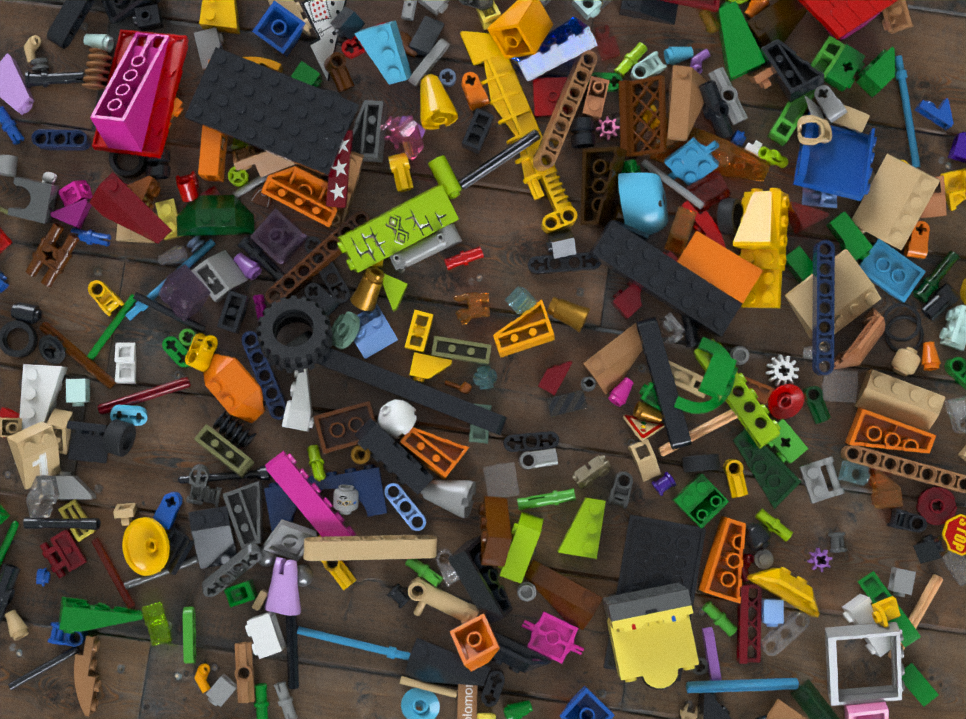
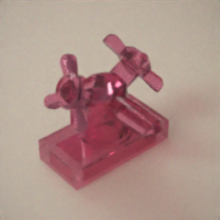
(406, 134)

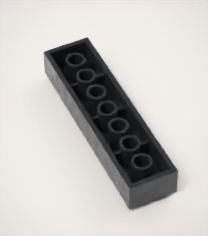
(665, 279)

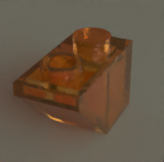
(680, 230)
(885, 491)

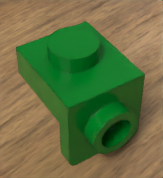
(648, 395)

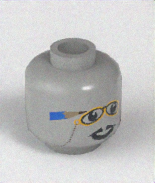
(345, 499)

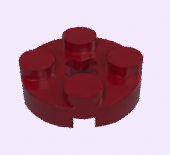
(947, 503)

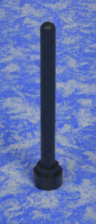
(260, 473)

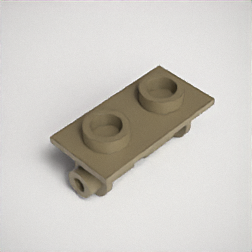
(586, 477)

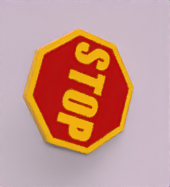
(955, 534)

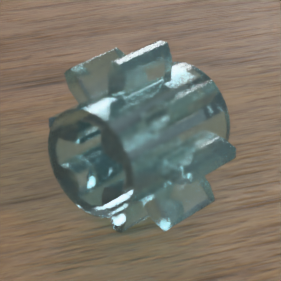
(485, 377)

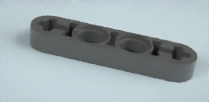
(247, 556)

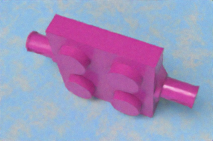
(552, 637)

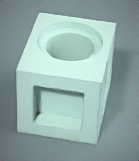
(587, 12)
(77, 391)

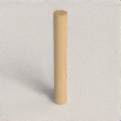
(428, 687)

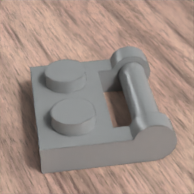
(815, 481)

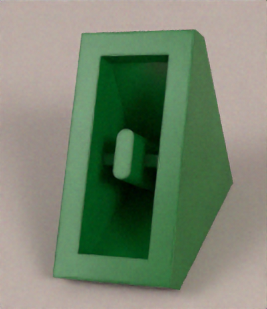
(241, 593)

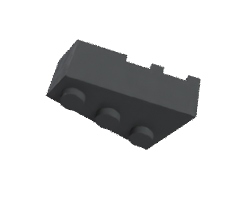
(367, 134)
(246, 512)

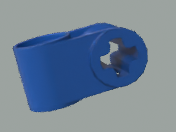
(167, 513)
(61, 638)

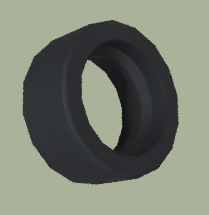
(123, 173)
(729, 215)
(33, 339)
(701, 463)

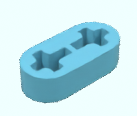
(129, 414)

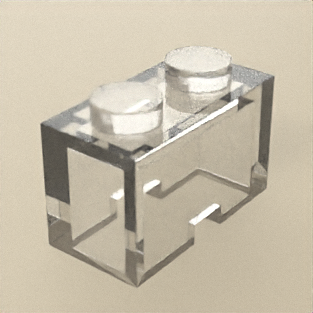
(42, 496)

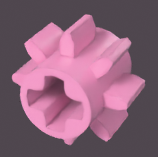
(609, 133)

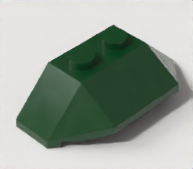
(215, 217)

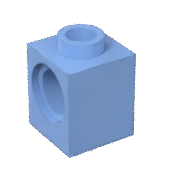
(772, 611)

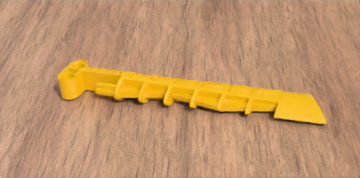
(514, 109)

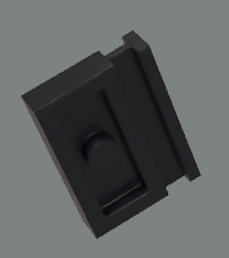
(179, 549)

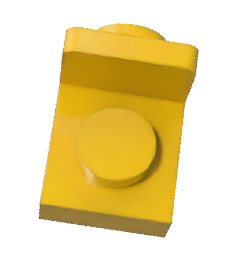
(885, 611)

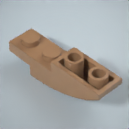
(355, 166)
(86, 682)

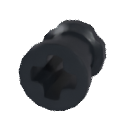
(398, 595)

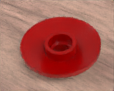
(790, 405)

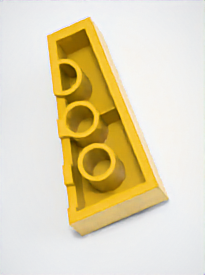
(220, 14)

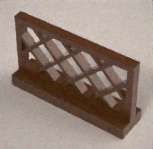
(629, 118)

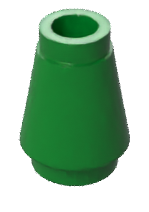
(517, 710)

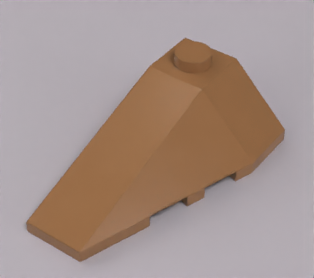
(684, 101)

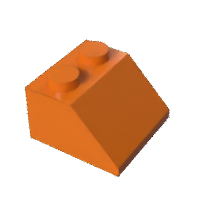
(475, 642)

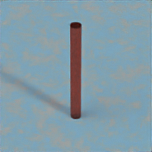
(113, 573)

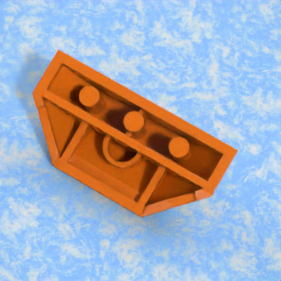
(301, 192)
(234, 388)

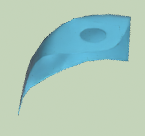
(640, 201)

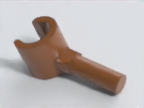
(464, 388)

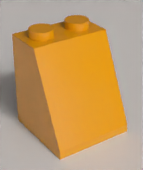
(521, 28)

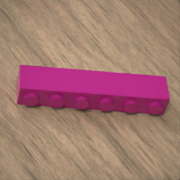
(307, 496)

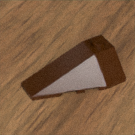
(566, 596)

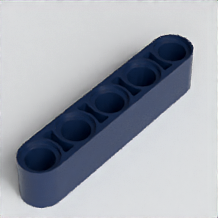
(260, 367)

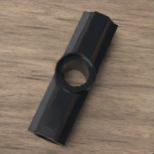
(716, 109)
(8, 578)

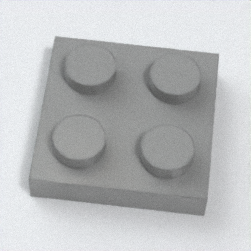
(288, 540)

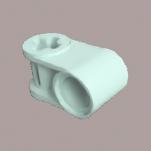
(649, 66)

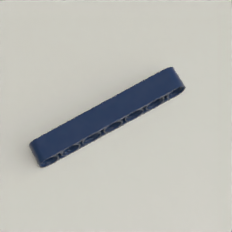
(829, 300)

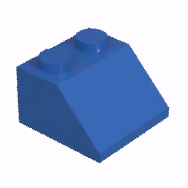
(280, 28)
(586, 706)

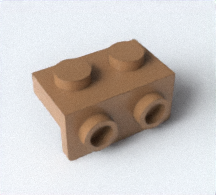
(897, 17)

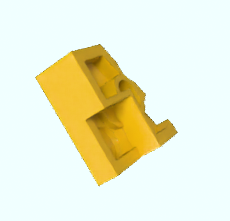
(955, 187)

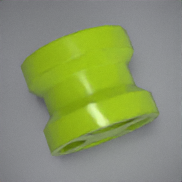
(234, 174)

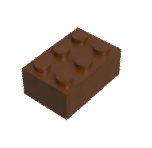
(338, 427)

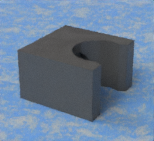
(42, 200)

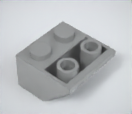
(220, 275)

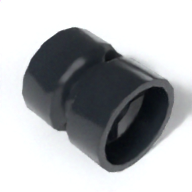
(582, 134)
(158, 167)

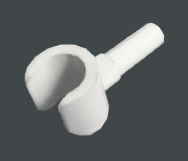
(49, 177)

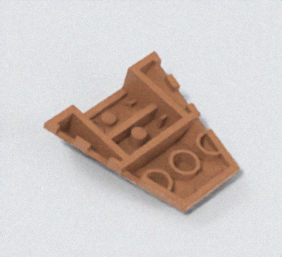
(864, 342)

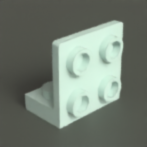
(955, 330)

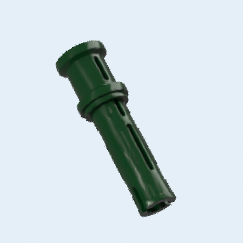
(932, 285)

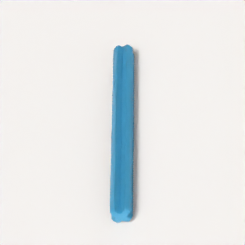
(742, 685)

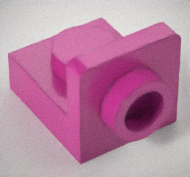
(75, 192)

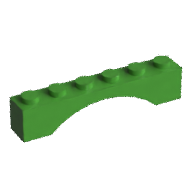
(794, 111)

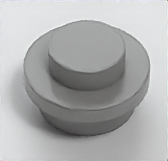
(740, 354)
(763, 559)
(526, 591)

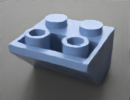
(373, 332)

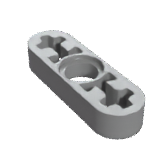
(429, 62)

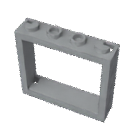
(864, 694)

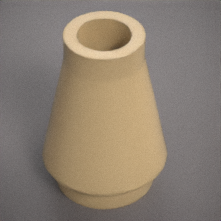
(16, 625)

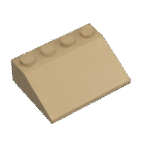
(895, 201)
(852, 295)

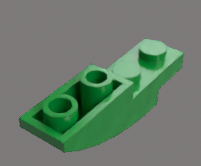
(877, 591)

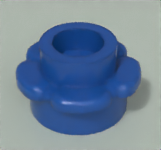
(738, 138)
(43, 576)

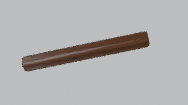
(79, 356)

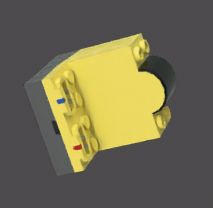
(652, 634)

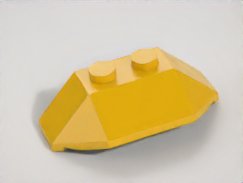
(788, 588)

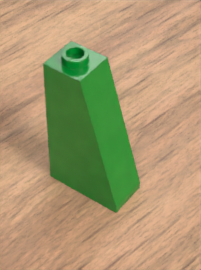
(738, 45)

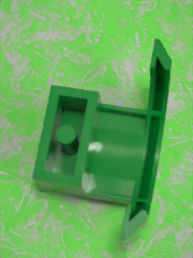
(716, 382)

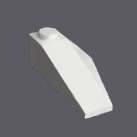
(299, 410)

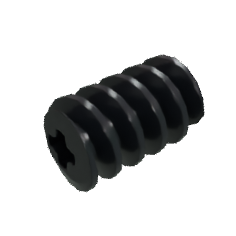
(234, 430)

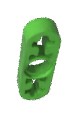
(189, 635)

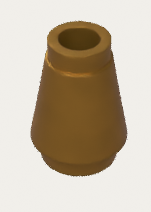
(646, 412)
(355, 457)

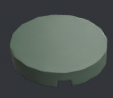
(345, 330)

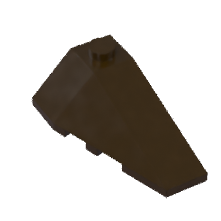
(776, 22)

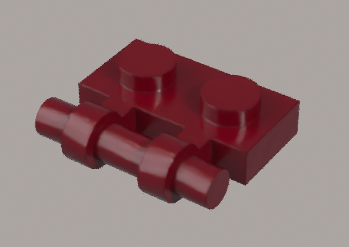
(68, 550)

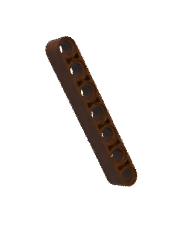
(308, 262)

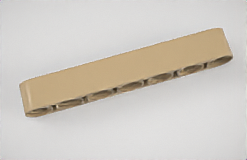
(370, 547)

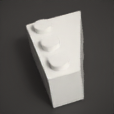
(860, 612)

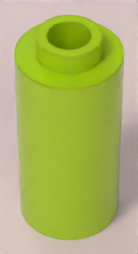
(445, 176)

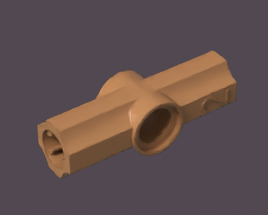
(244, 659)

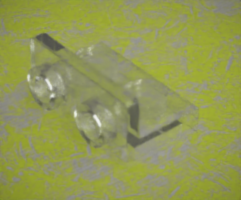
(672, 325)

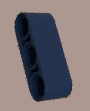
(52, 137)

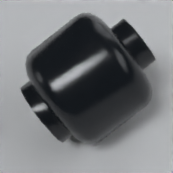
(757, 537)

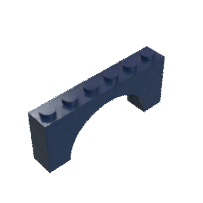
(366, 481)

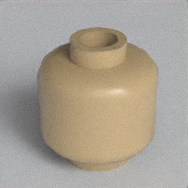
(905, 361)

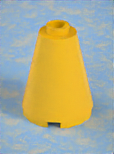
(435, 104)

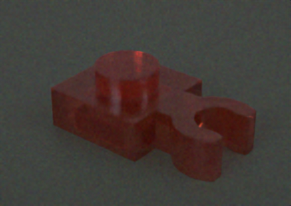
(607, 45)

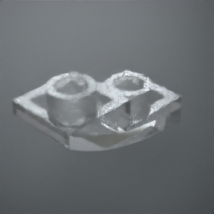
(957, 566)

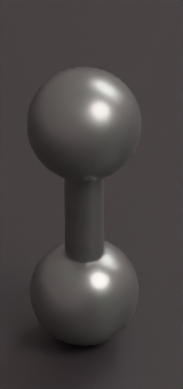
(305, 573)

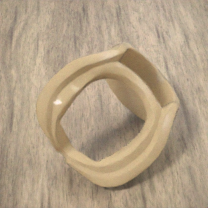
(824, 130)

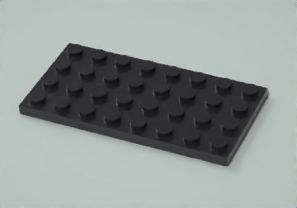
(271, 111)
(656, 556)

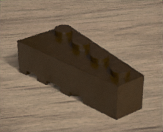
(599, 184)

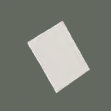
(814, 108)

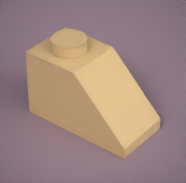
(58, 420)

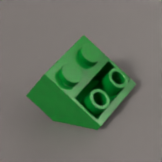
(878, 72)
(700, 500)

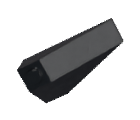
(439, 665)

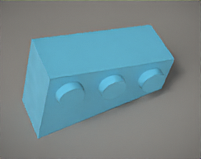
(386, 50)

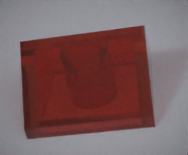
(804, 217)

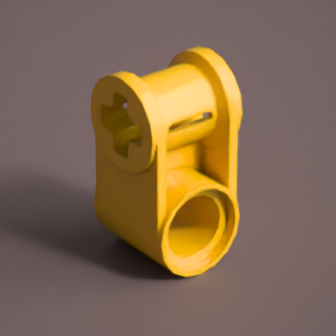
(107, 299)
(200, 353)

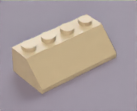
(899, 400)

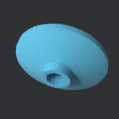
(420, 698)

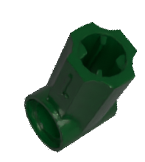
(816, 406)

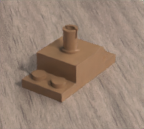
(265, 162)

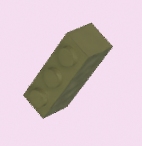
(461, 350)
(224, 451)

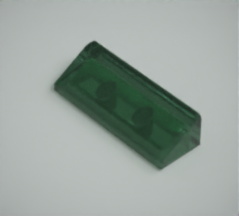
(813, 702)

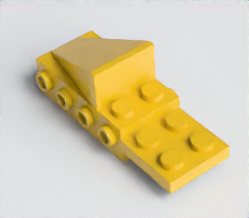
(764, 242)

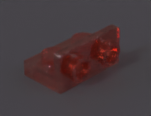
(709, 190)

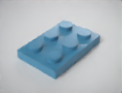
(891, 270)

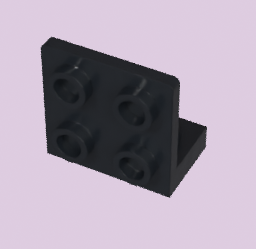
(87, 442)

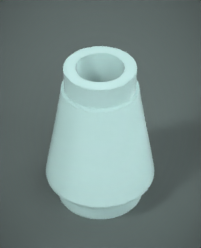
(99, 41)

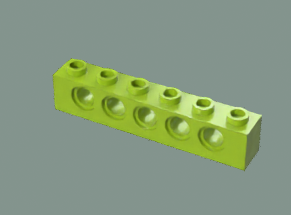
(761, 436)

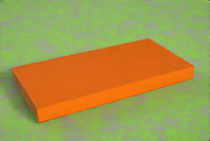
(720, 266)

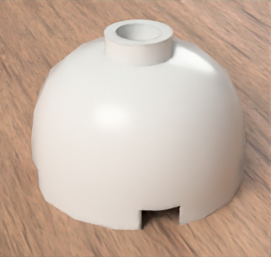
(397, 418)

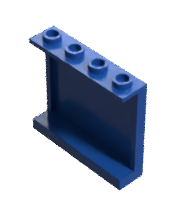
(836, 166)

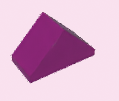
(73, 214)

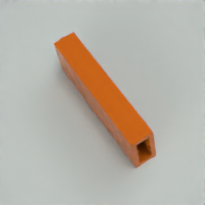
(212, 155)

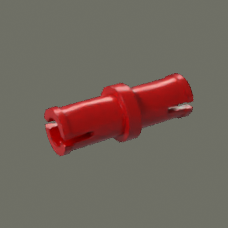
(463, 258)

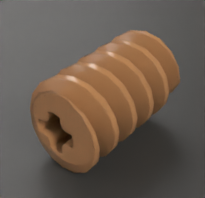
(97, 69)

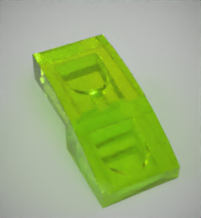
(157, 624)

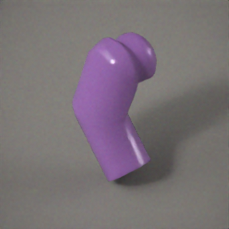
(696, 60)

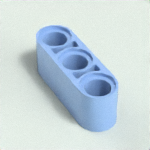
(407, 516)

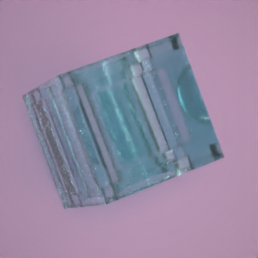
(521, 300)
(846, 470)

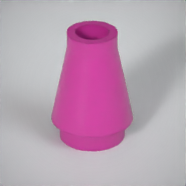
(621, 392)

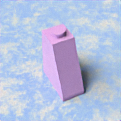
(13, 86)

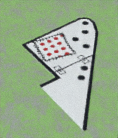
(321, 14)

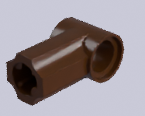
(339, 73)

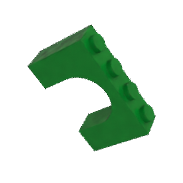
(848, 237)

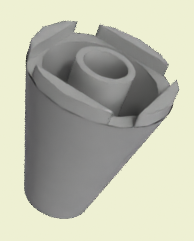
(451, 495)

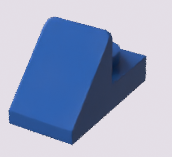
(940, 116)

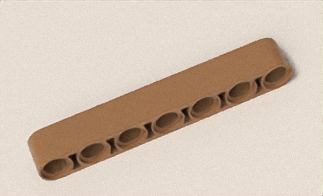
(558, 115)
(898, 468)

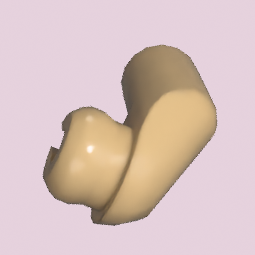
(31, 47)

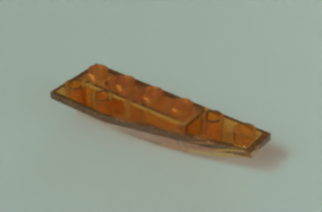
(732, 159)

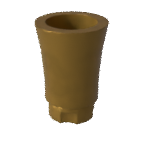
(368, 289)
(568, 313)

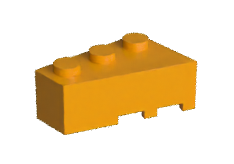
(525, 332)

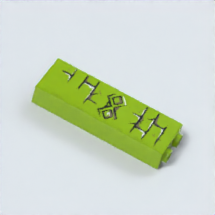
(397, 228)

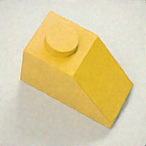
(427, 366)

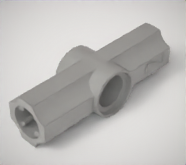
(736, 111)

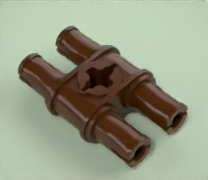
(61, 255)

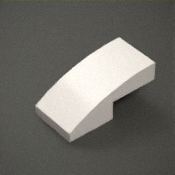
(125, 363)

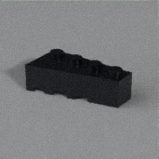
(393, 456)
(480, 581)

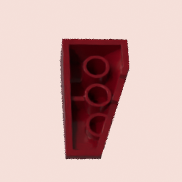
(123, 206)

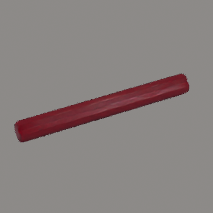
(145, 395)

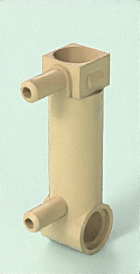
(440, 600)

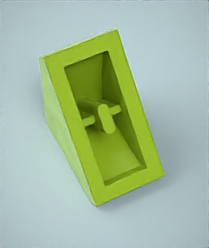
(395, 290)

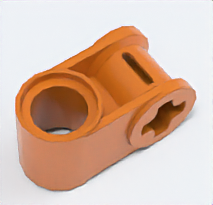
(475, 94)
(918, 242)

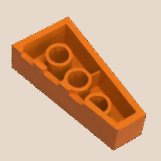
(883, 432)
(725, 561)

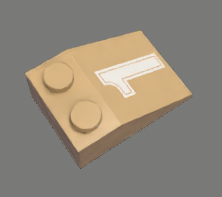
(35, 452)

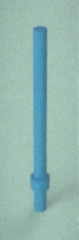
(901, 76)
(154, 293)
(391, 652)

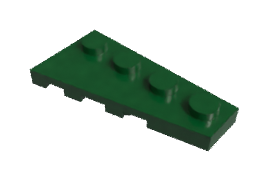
(769, 471)

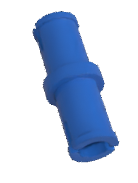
(10, 126)
(92, 237)

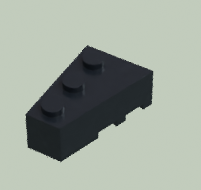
(790, 71)

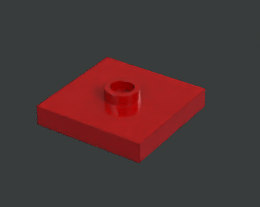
(546, 94)

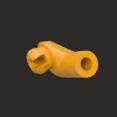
(201, 677)

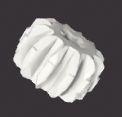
(785, 365)

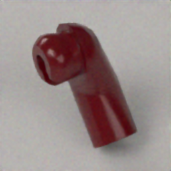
(747, 560)

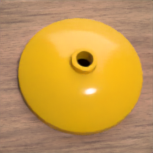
(145, 546)

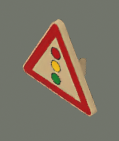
(642, 428)

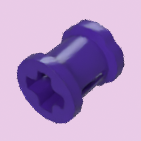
(663, 483)

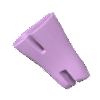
(283, 590)

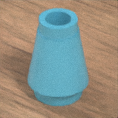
(677, 54)

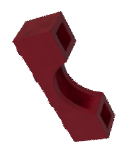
(629, 301)

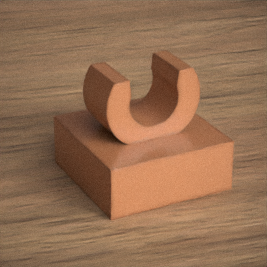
(761, 77)

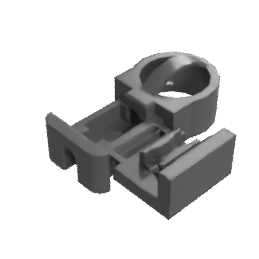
(199, 488)

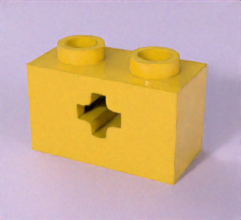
(419, 331)

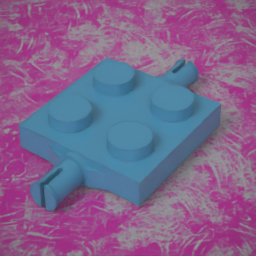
(692, 161)

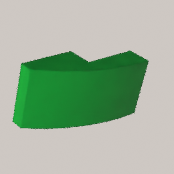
(918, 685)

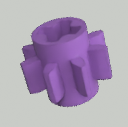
(814, 561)

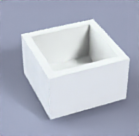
(265, 634)

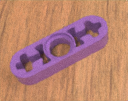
(711, 654)

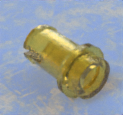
(709, 21)

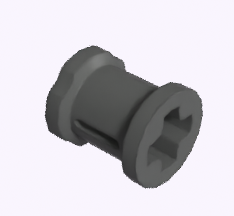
(837, 542)

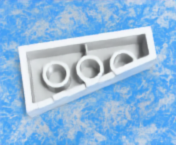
(39, 392)

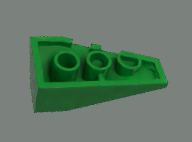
(81, 616)

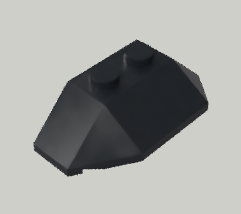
(517, 655)

